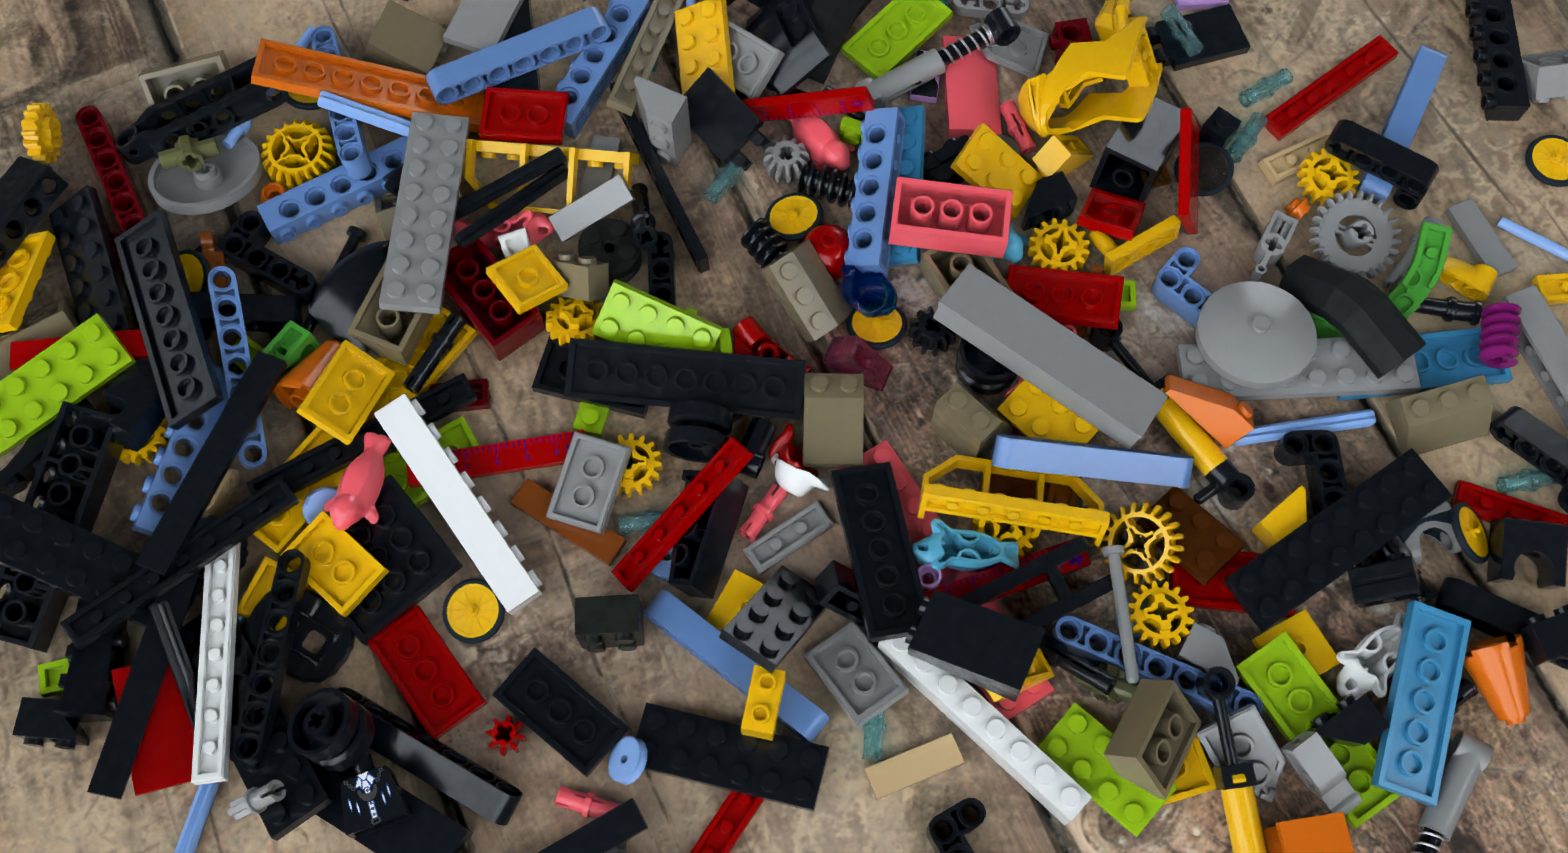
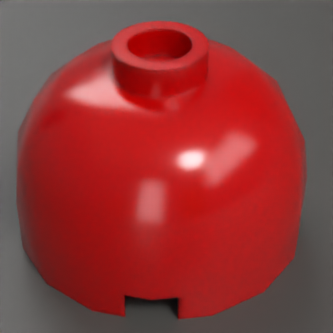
(830, 244)

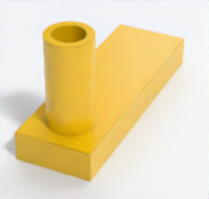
(1120, 257)

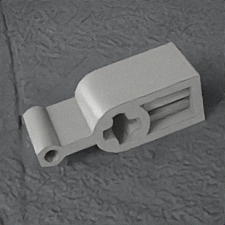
(1272, 244)
(1321, 772)

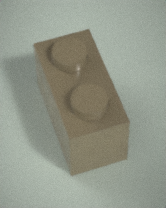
(585, 276)

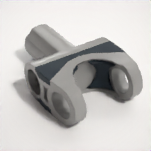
(1436, 525)

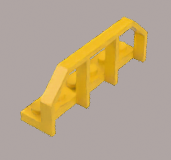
(522, 152)
(1013, 510)

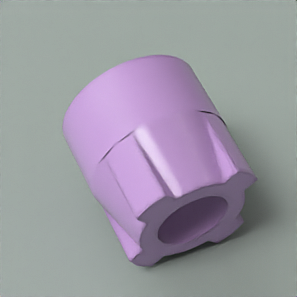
(927, 570)

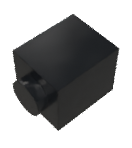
(1219, 128)

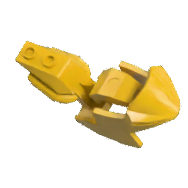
(1120, 55)

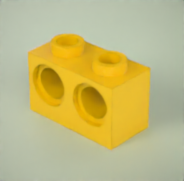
(763, 703)

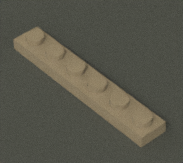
(643, 54)

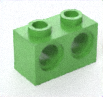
(292, 345)

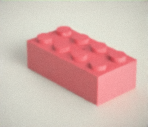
(950, 217)

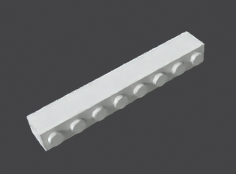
(458, 504)
(990, 732)

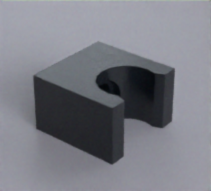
(1538, 541)

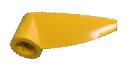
(1467, 279)

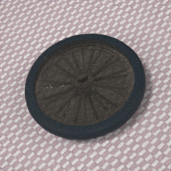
(1215, 168)

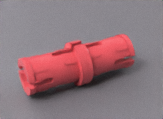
(1017, 127)
(762, 512)
(583, 803)

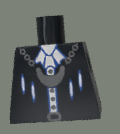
(372, 799)

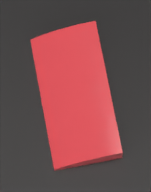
(970, 93)

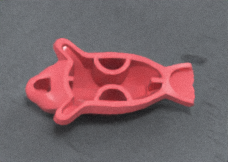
(822, 142)
(535, 223)
(360, 485)

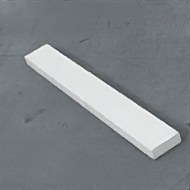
(216, 669)

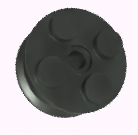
(612, 243)

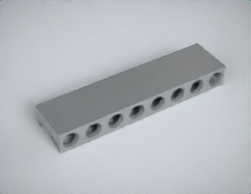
(1050, 356)

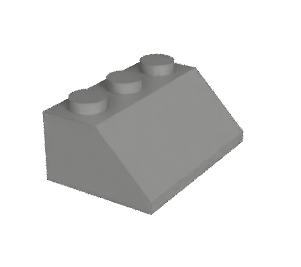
(1546, 75)
(664, 120)

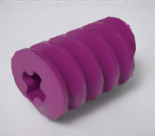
(1499, 335)

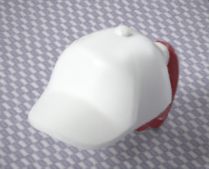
(789, 466)

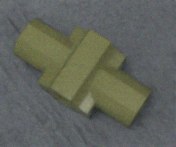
(189, 153)
(1122, 689)

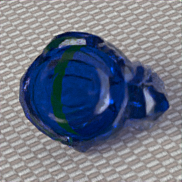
(868, 292)

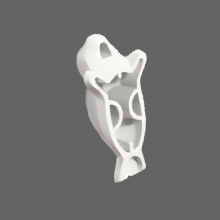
(1371, 661)

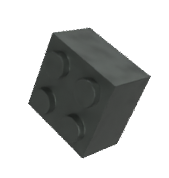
(609, 622)

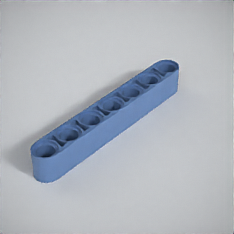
(517, 55)
(1407, 111)
(346, 130)
(237, 353)
(1092, 461)
(703, 642)
(1169, 667)

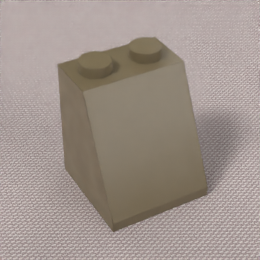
(405, 41)
(967, 421)

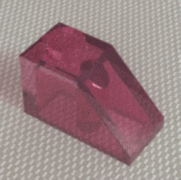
(855, 356)

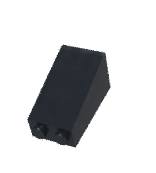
(1138, 147)
(975, 643)

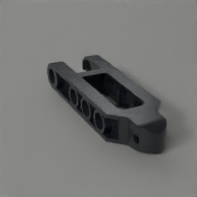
(240, 100)
(1047, 565)

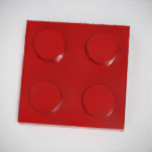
(1111, 214)

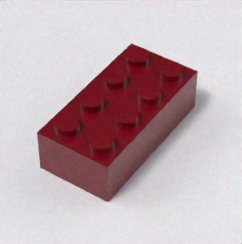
(484, 304)

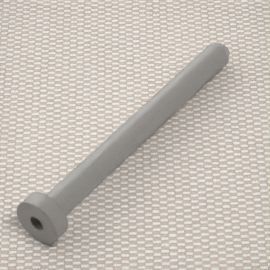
(1114, 555)

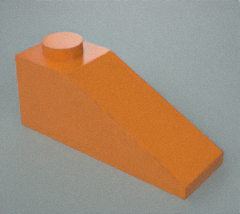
(1213, 409)

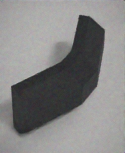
(834, 22)
(1356, 309)

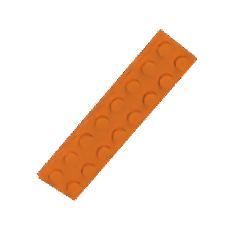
(371, 84)

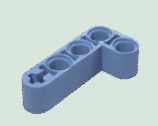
(1182, 285)

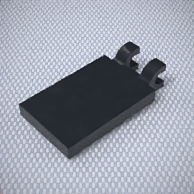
(1214, 28)
(723, 119)

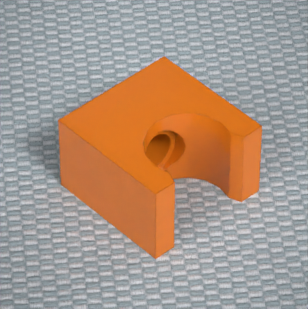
(1310, 835)

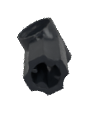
(757, 441)

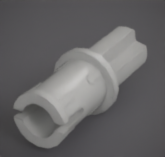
(256, 800)

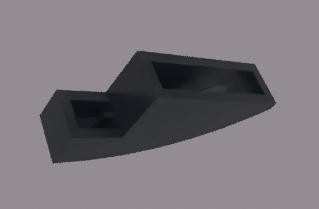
(136, 403)

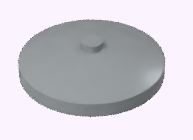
(213, 187)
(1255, 334)

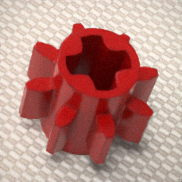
(496, 734)

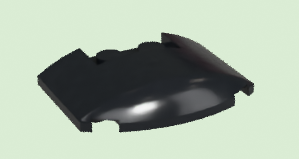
(793, 31)
(345, 289)

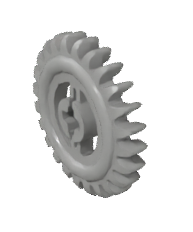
(1370, 232)

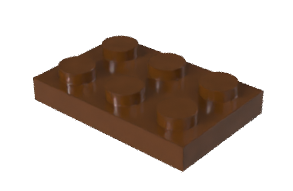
(1205, 541)

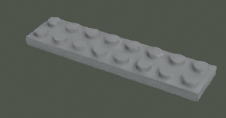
(425, 214)
(1331, 372)

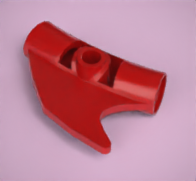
(754, 341)

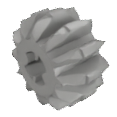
(785, 159)

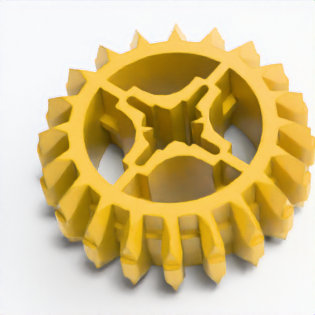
(305, 139)
(1165, 530)

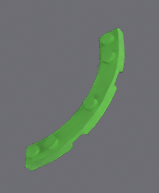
(1417, 282)

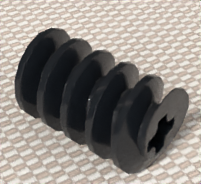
(826, 184)
(761, 243)

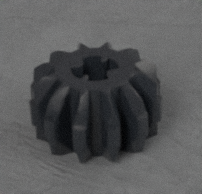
(930, 339)

